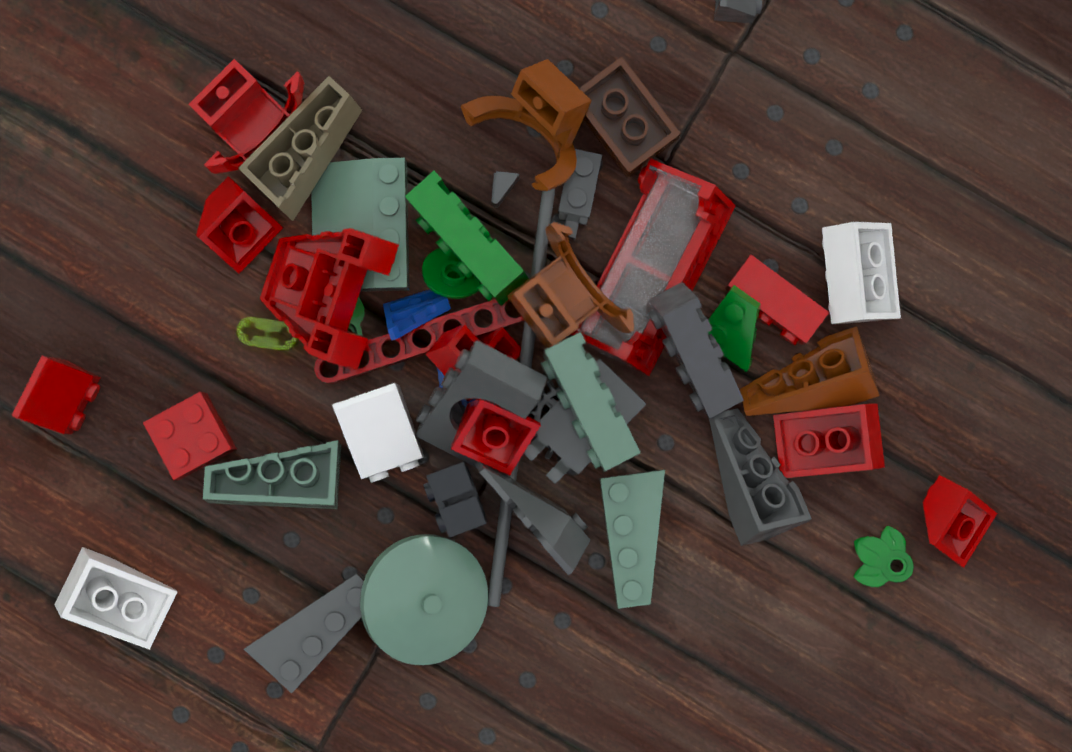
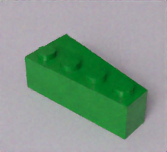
(466, 239)

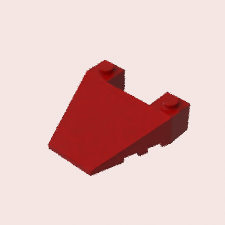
(317, 286)

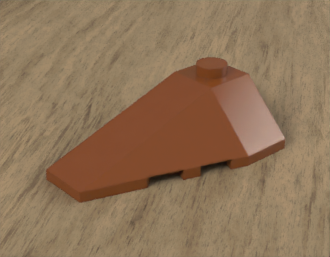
(826, 377)

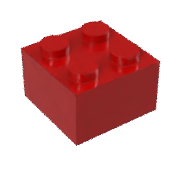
(189, 435)

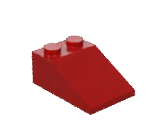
(57, 395)
(829, 440)

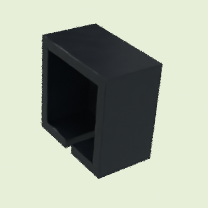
(456, 499)

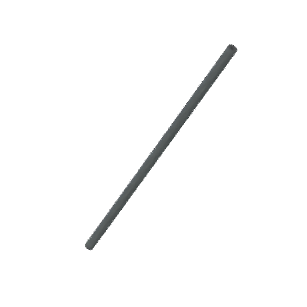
(526, 358)

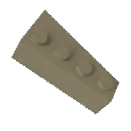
(302, 147)

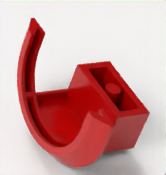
(242, 113)

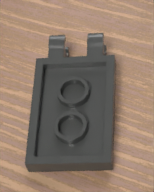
(561, 437)

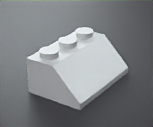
(860, 272)

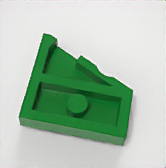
(735, 326)

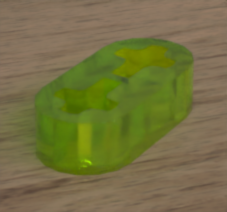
(261, 341)

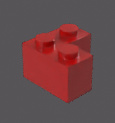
(451, 343)

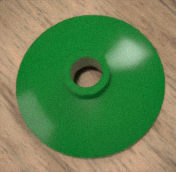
(445, 277)

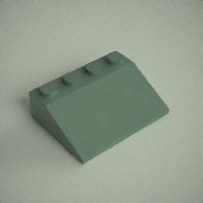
(372, 200)

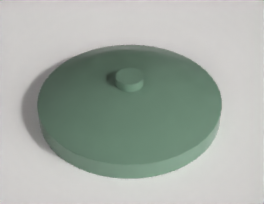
(424, 599)

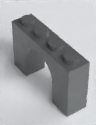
(481, 375)

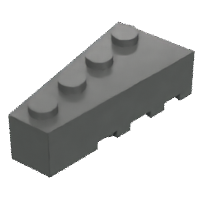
(696, 351)
(308, 637)

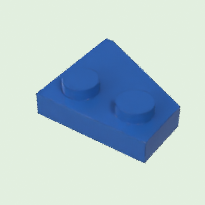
(413, 311)

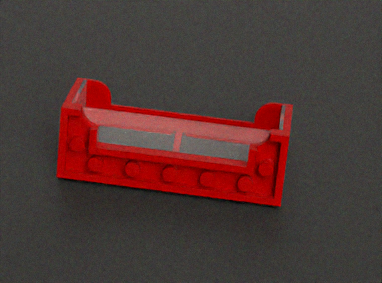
(661, 247)

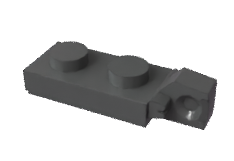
(579, 191)

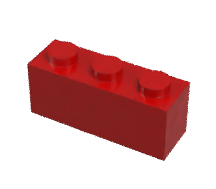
(779, 301)

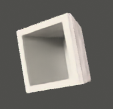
(379, 432)

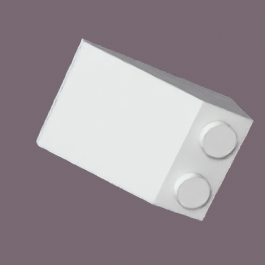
(114, 599)

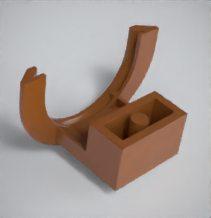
(545, 103)
(564, 295)

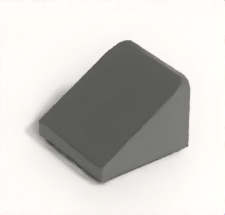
(502, 185)

